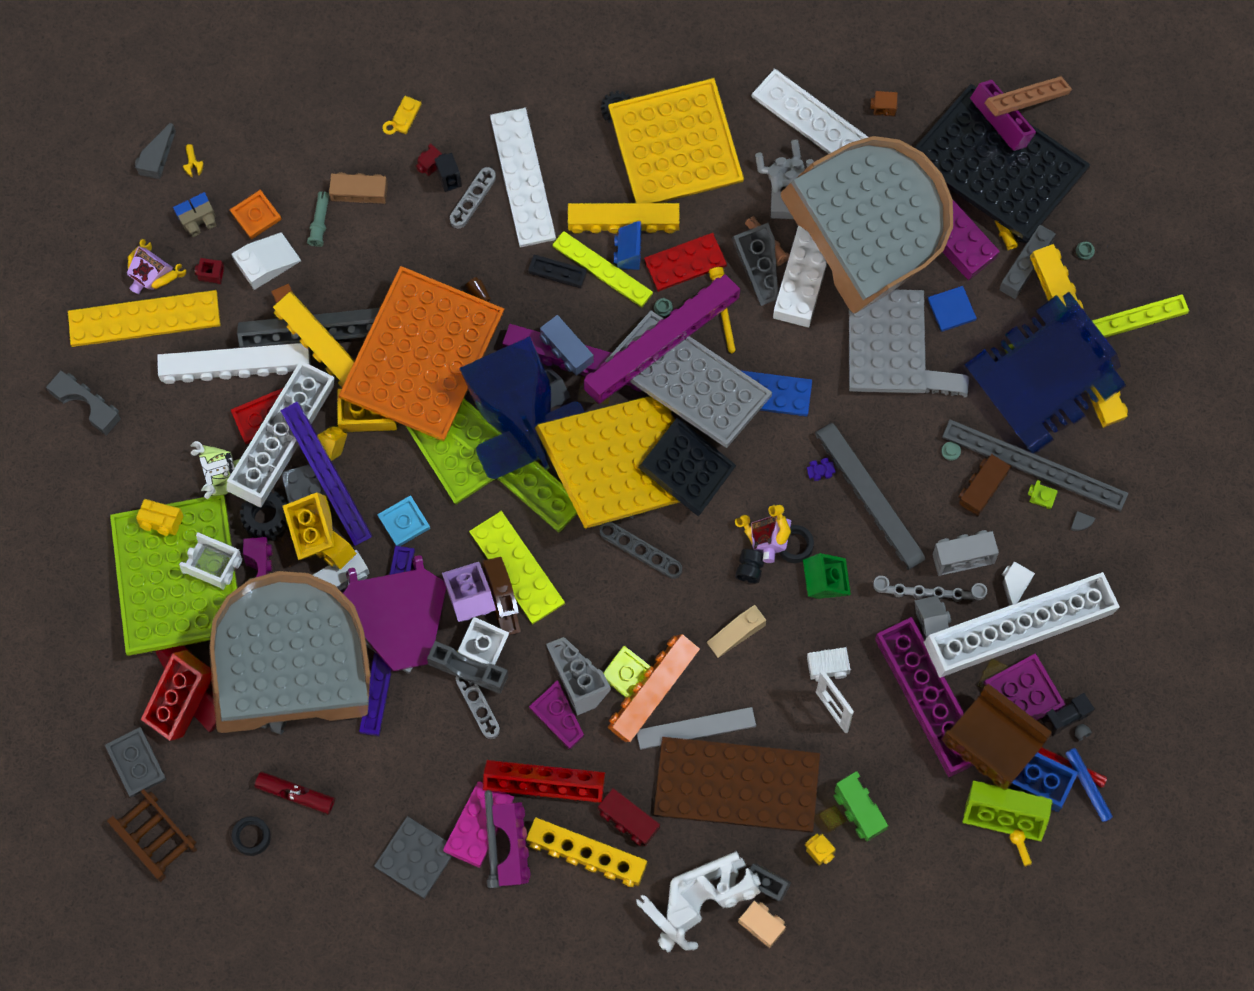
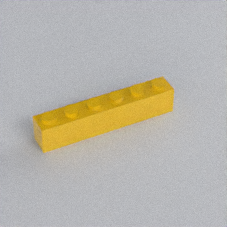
(612, 216)
(315, 336)

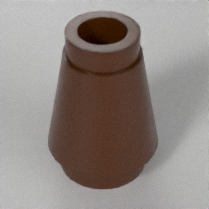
(476, 288)

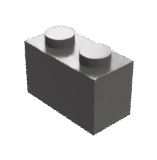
(770, 882)

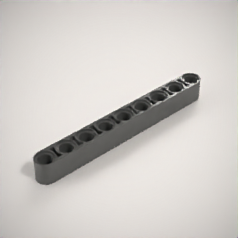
(869, 493)

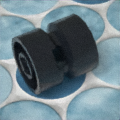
(750, 566)

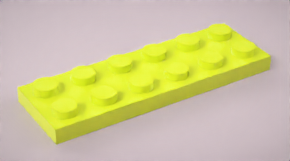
(529, 582)

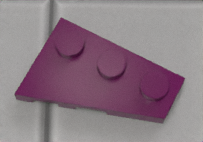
(557, 715)

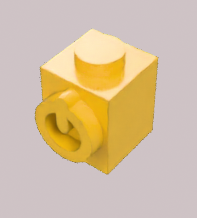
(820, 849)

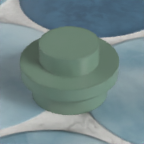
(1085, 250)
(663, 307)
(951, 451)

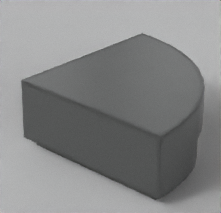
(1082, 522)

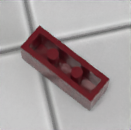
(628, 818)

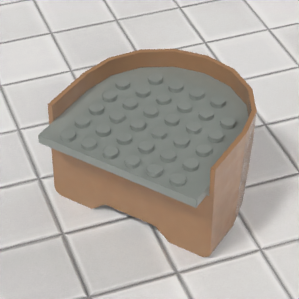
(873, 214)
(287, 653)

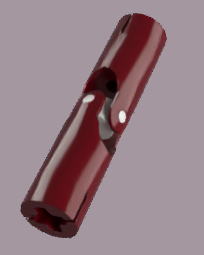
(308, 797)

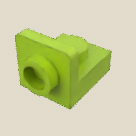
(1042, 495)

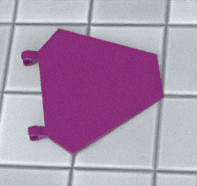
(399, 613)

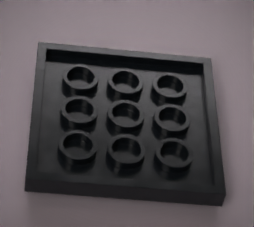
(687, 466)

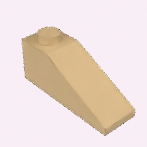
(737, 631)

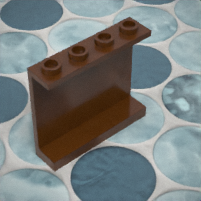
(996, 737)

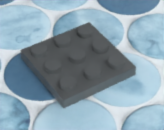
(414, 857)

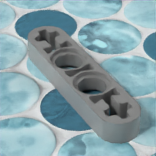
(469, 196)
(477, 704)

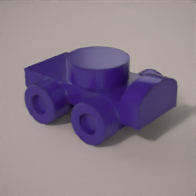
(824, 469)

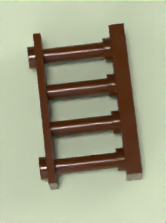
(146, 853)

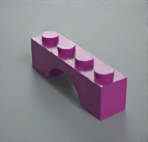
(257, 553)
(515, 867)

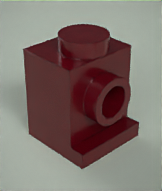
(426, 160)
(205, 265)

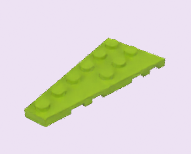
(453, 463)

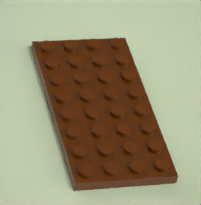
(737, 784)

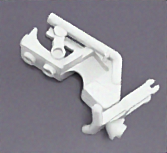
(692, 889)

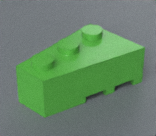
(860, 807)

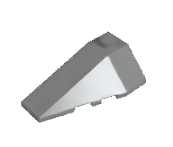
(582, 680)

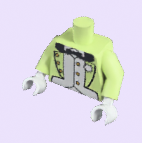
(217, 468)

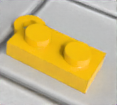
(404, 116)

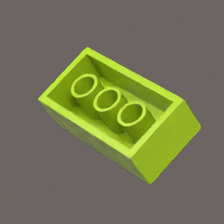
(1007, 810)

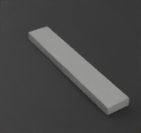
(697, 727)

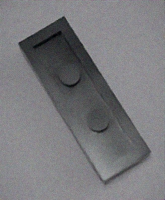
(557, 271)

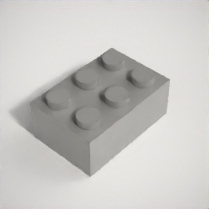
(965, 552)

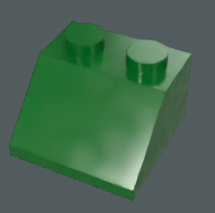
(826, 576)

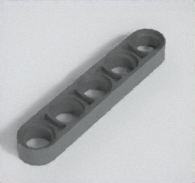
(634, 543)

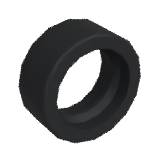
(797, 529)
(250, 820)

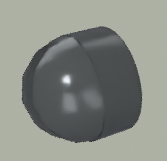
(1081, 731)

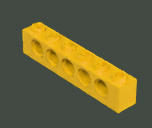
(541, 829)

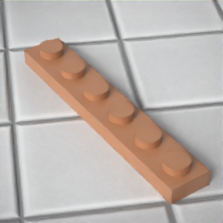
(1028, 96)

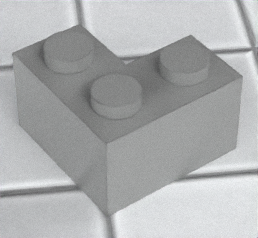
(932, 615)

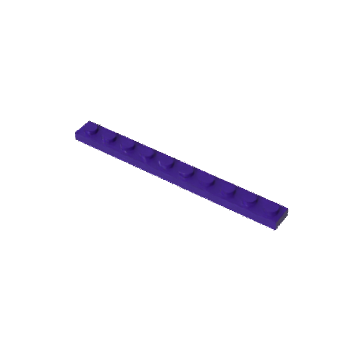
(380, 672)

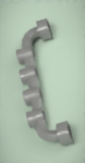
(881, 585)

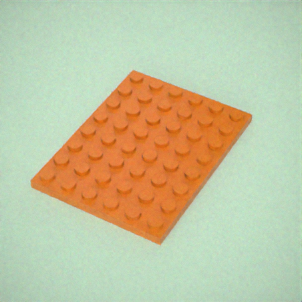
(416, 351)

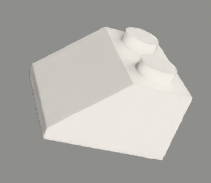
(483, 642)

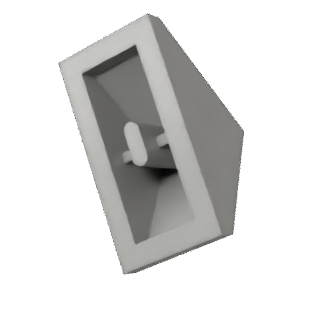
(778, 207)

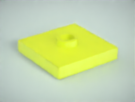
(625, 671)

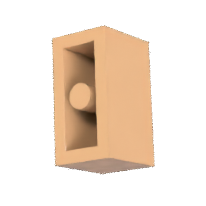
(762, 924)

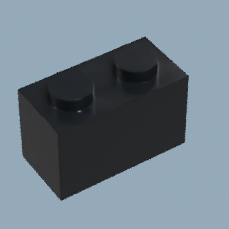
(448, 172)

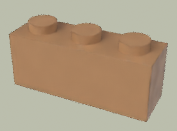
(358, 188)

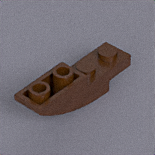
(502, 595)

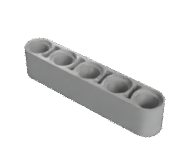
(947, 382)

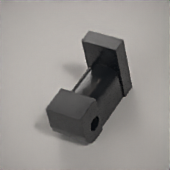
(1075, 711)

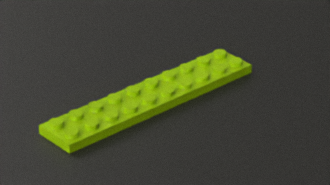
(529, 483)

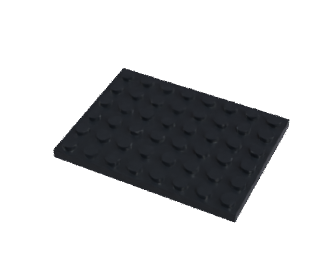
(1005, 184)

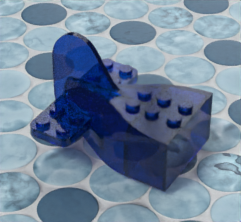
(513, 398)

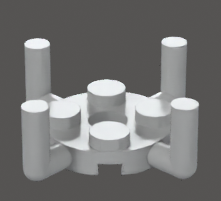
(783, 170)

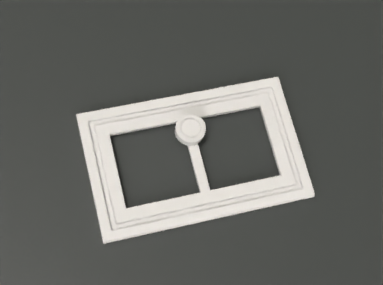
(847, 714)

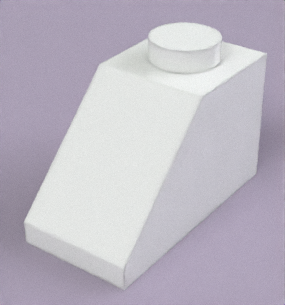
(1016, 581)

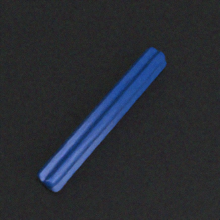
(1089, 785)

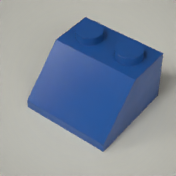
(628, 247)

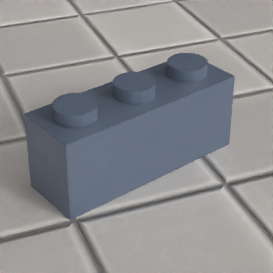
(566, 345)

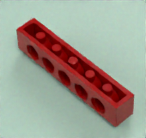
(544, 781)

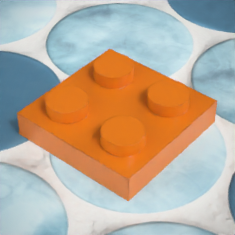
(255, 214)

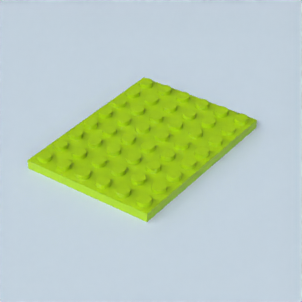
(157, 600)

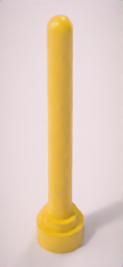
(715, 273)

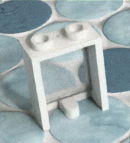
(212, 561)

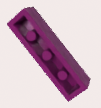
(1011, 125)

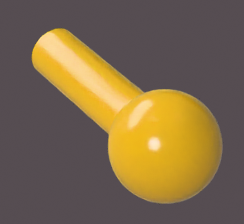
(1018, 838)

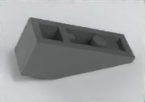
(155, 153)

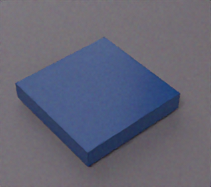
(952, 308)

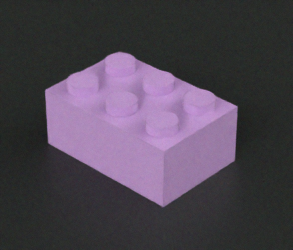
(468, 591)

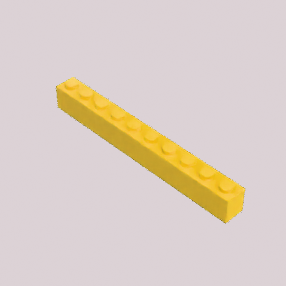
(1055, 282)

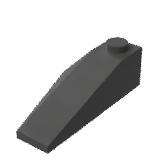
(758, 258)

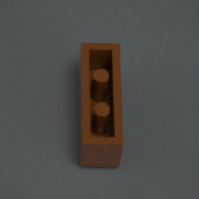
(984, 484)

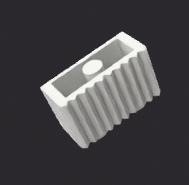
(833, 662)

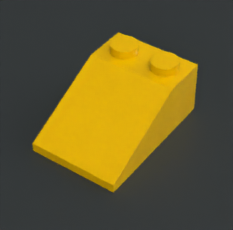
(310, 525)

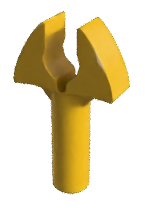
(192, 161)

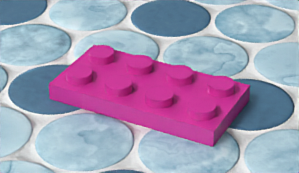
(470, 835)

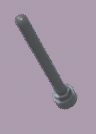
(493, 880)

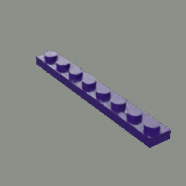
(326, 473)

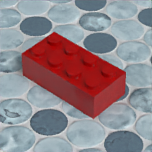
(177, 695)

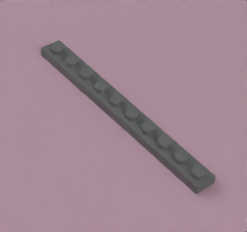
(1036, 465)

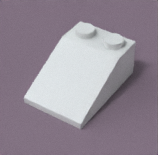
(265, 259)

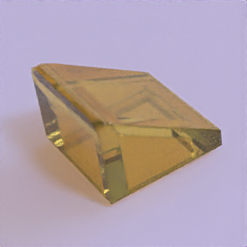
(832, 818)

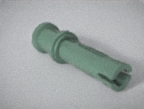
(317, 226)

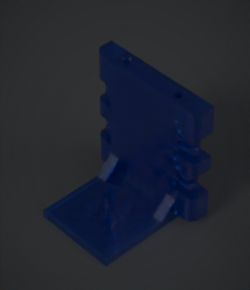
(1048, 371)

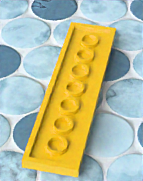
(144, 318)

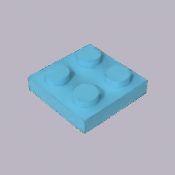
(403, 521)

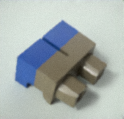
(192, 220)

